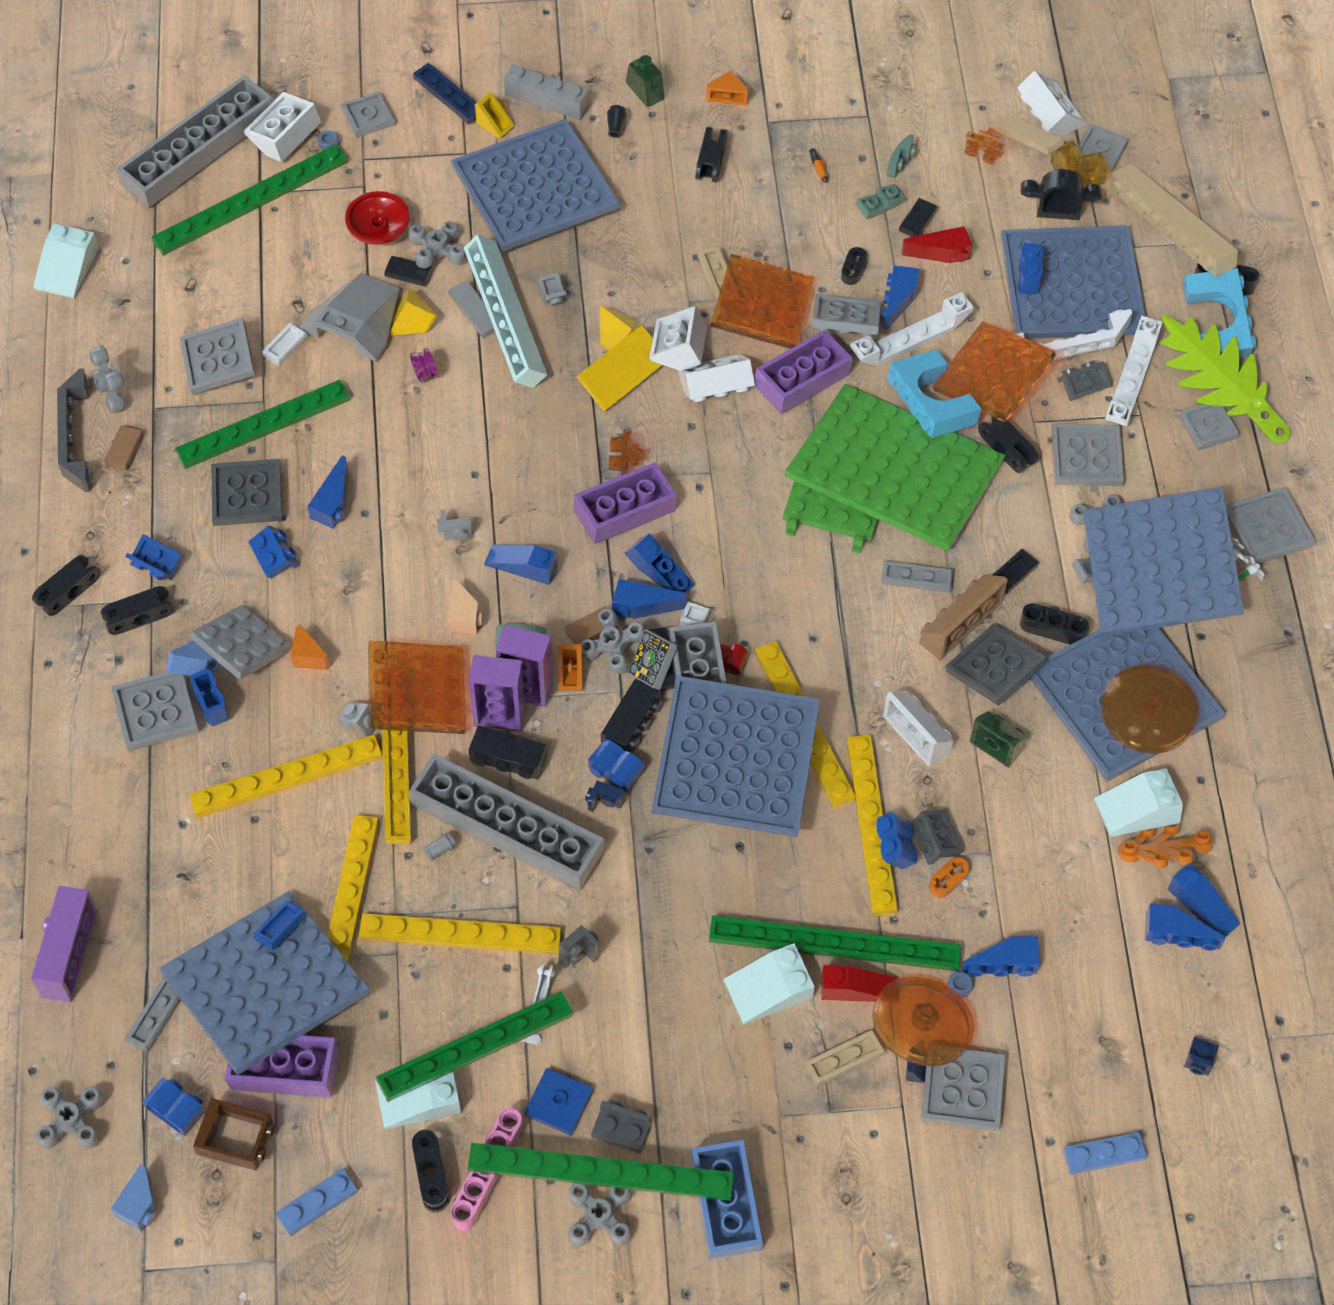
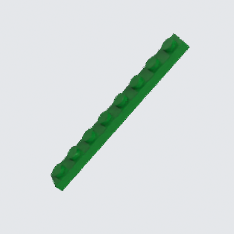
(262, 424)
(474, 1046)

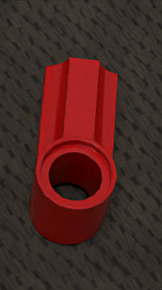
(733, 658)

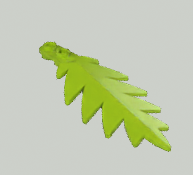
(1222, 374)

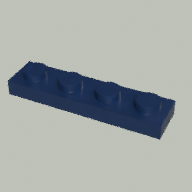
(446, 92)

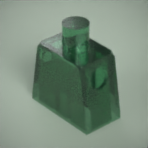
(645, 80)

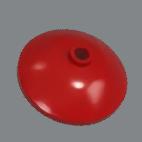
(377, 217)

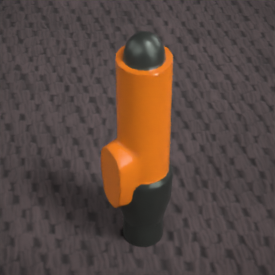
(819, 164)

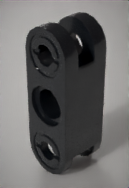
(711, 155)
(1009, 441)
(66, 585)
(137, 610)
(430, 1184)

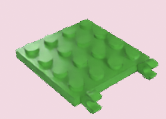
(822, 512)

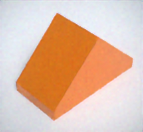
(727, 90)
(307, 652)
(569, 667)

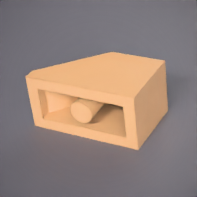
(463, 611)

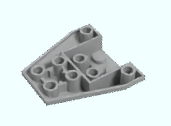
(357, 312)

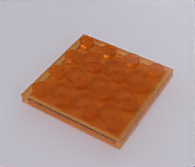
(762, 301)
(995, 370)
(416, 687)

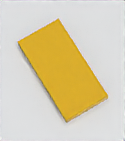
(619, 369)

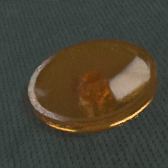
(1149, 709)
(923, 1021)

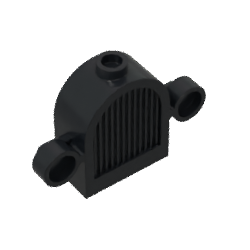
(1060, 194)

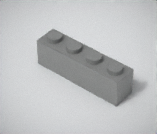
(546, 92)

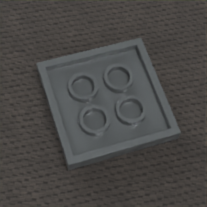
(246, 492)
(996, 664)

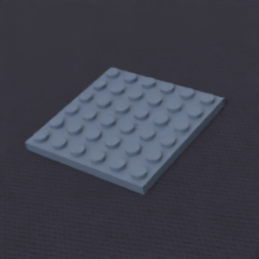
(534, 184)
(1082, 280)
(1162, 562)
(1077, 679)
(736, 756)
(262, 997)

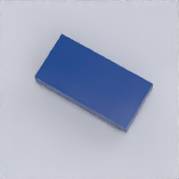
(279, 925)

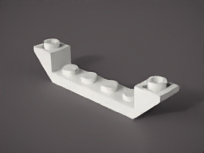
(1102, 339)
(899, 343)
(1134, 371)

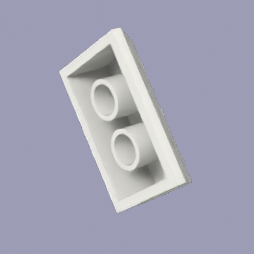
(1050, 104)
(283, 126)
(679, 339)
(717, 377)
(917, 726)

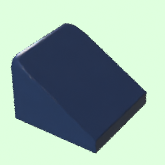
(915, 1072)

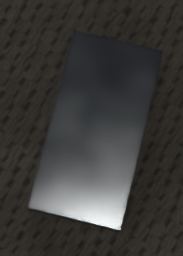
(918, 218)
(407, 271)
(1017, 569)

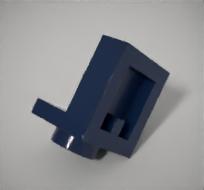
(607, 794)
(1201, 1056)

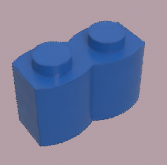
(1030, 268)
(209, 697)
(616, 765)
(896, 841)
(174, 1106)

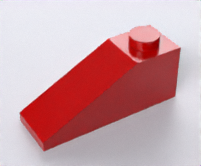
(940, 246)
(852, 983)

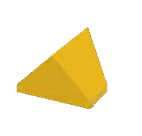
(493, 115)
(412, 316)
(614, 327)

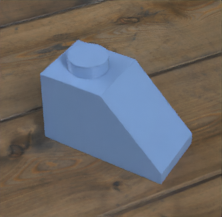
(136, 1202)

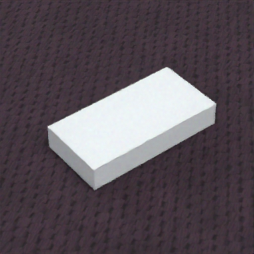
(284, 344)

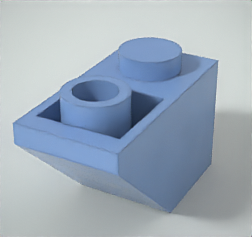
(190, 660)

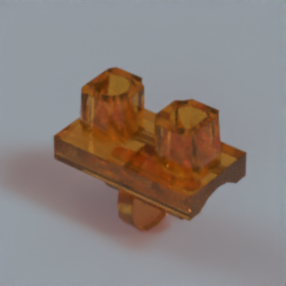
(986, 142)
(622, 444)

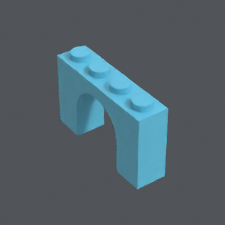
(1228, 291)
(934, 415)

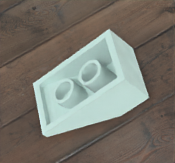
(65, 260)
(1140, 804)
(770, 984)
(422, 1104)

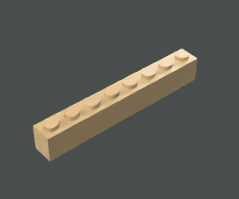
(1174, 220)

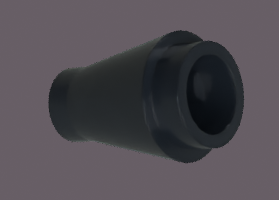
(616, 118)

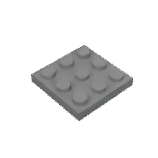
(846, 314)
(217, 356)
(1087, 455)
(1269, 525)
(240, 641)
(154, 709)
(965, 1091)

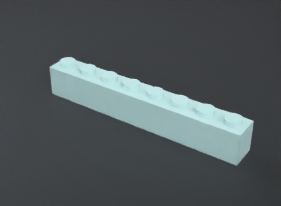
(505, 311)

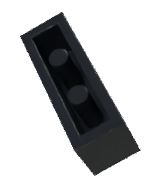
(632, 715)
(507, 752)

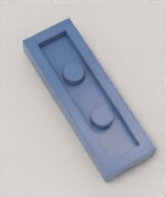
(1104, 1153)
(316, 1202)

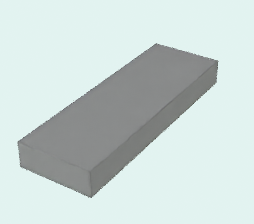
(472, 308)
(916, 576)
(153, 1017)

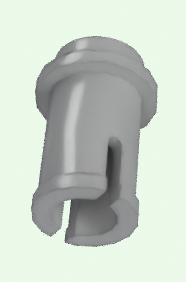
(439, 846)

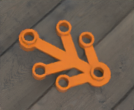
(1134, 850)

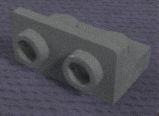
(1085, 381)
(936, 835)
(576, 944)
(621, 1126)

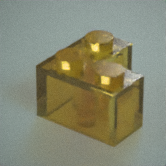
(1090, 167)

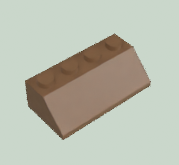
(963, 615)

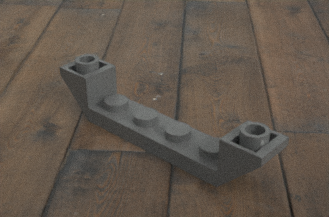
(72, 389)

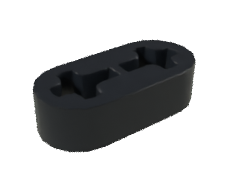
(849, 265)

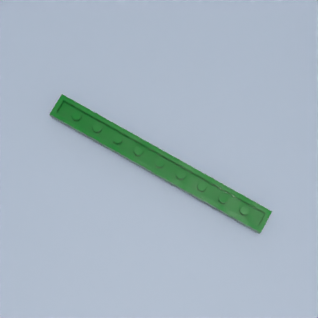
(249, 199)
(835, 943)
(601, 1171)

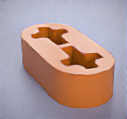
(945, 873)

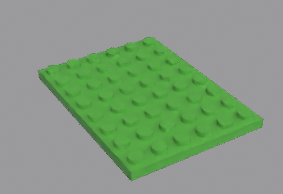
(892, 469)

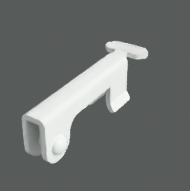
(540, 994)

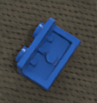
(273, 551)
(156, 557)

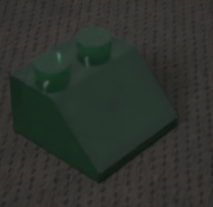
(998, 738)

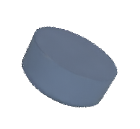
(327, 139)
(961, 983)

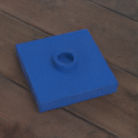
(558, 1101)

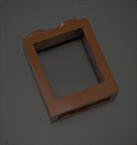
(210, 1124)

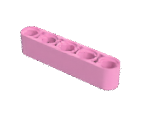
(485, 1181)

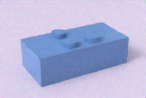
(734, 1224)

